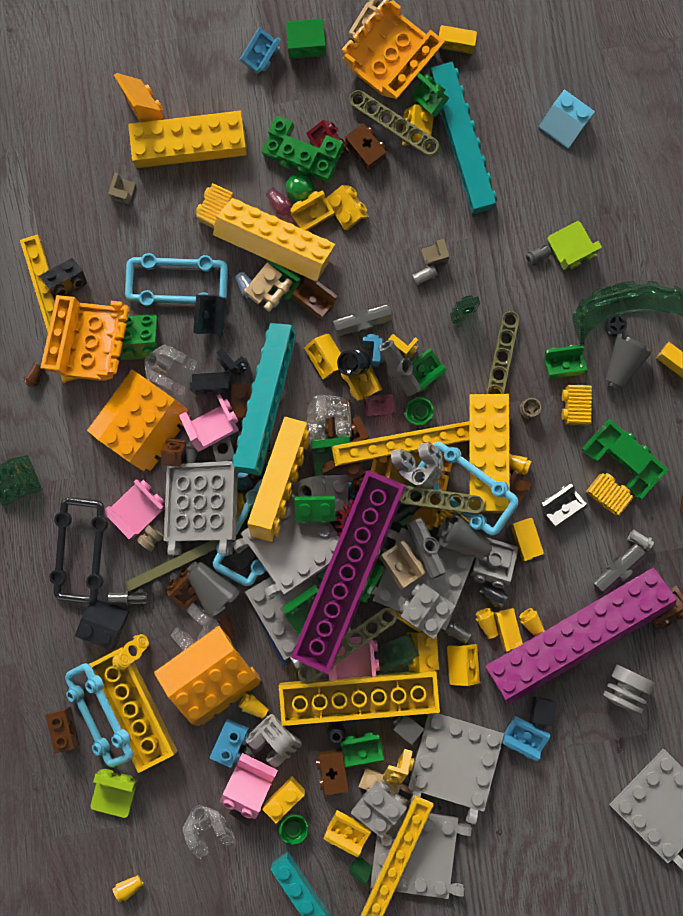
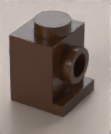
(173, 452)

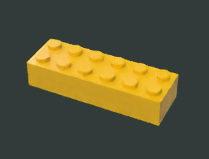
(187, 139)
(273, 239)
(489, 448)
(278, 480)
(135, 712)

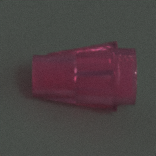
(280, 202)

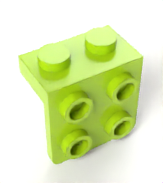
(573, 246)
(113, 793)

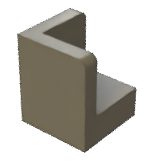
(121, 189)
(435, 254)

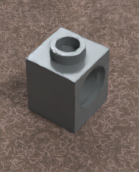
(227, 456)
(311, 484)
(407, 728)

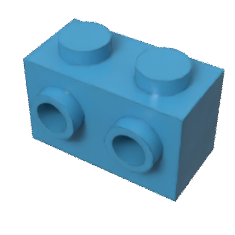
(229, 742)

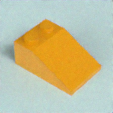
(139, 98)

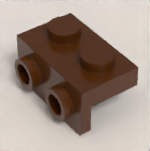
(315, 297)

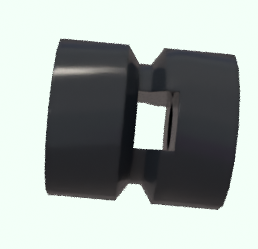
(353, 362)

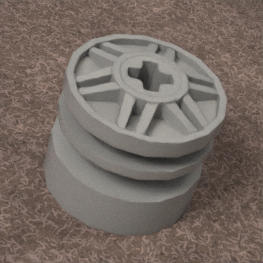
(629, 689)

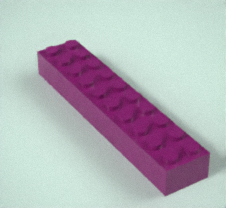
(349, 571)
(581, 635)

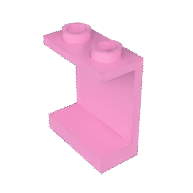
(211, 426)
(135, 509)
(357, 663)
(248, 786)

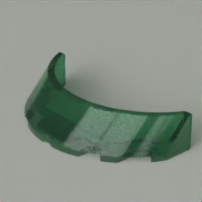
(622, 299)

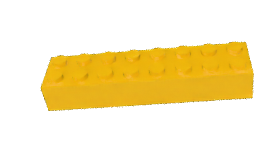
(359, 697)

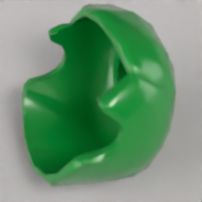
(299, 188)
(419, 412)
(293, 829)

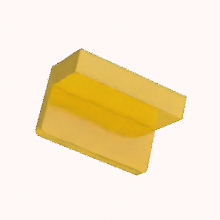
(458, 39)
(324, 355)
(672, 358)
(527, 539)
(508, 629)
(463, 665)

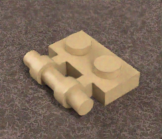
(263, 283)

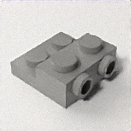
(497, 566)
(427, 610)
(379, 808)

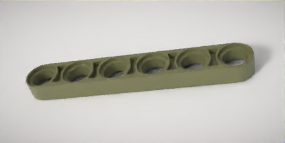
(392, 126)
(506, 348)
(445, 500)
(171, 565)
(349, 647)

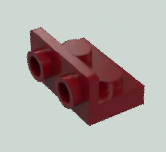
(322, 129)

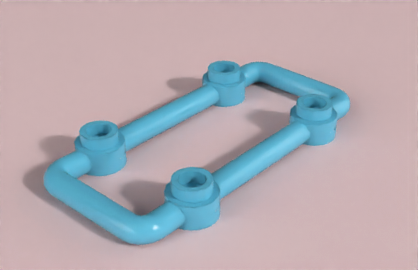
(149, 262)
(499, 489)
(256, 566)
(101, 746)

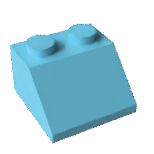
(566, 119)

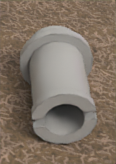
(424, 275)
(642, 541)

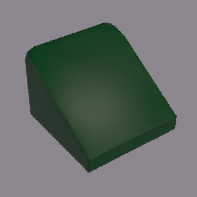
(360, 870)

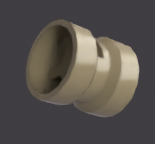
(532, 406)
(150, 538)

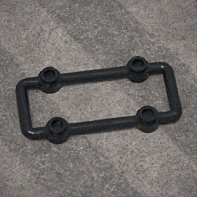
(98, 524)

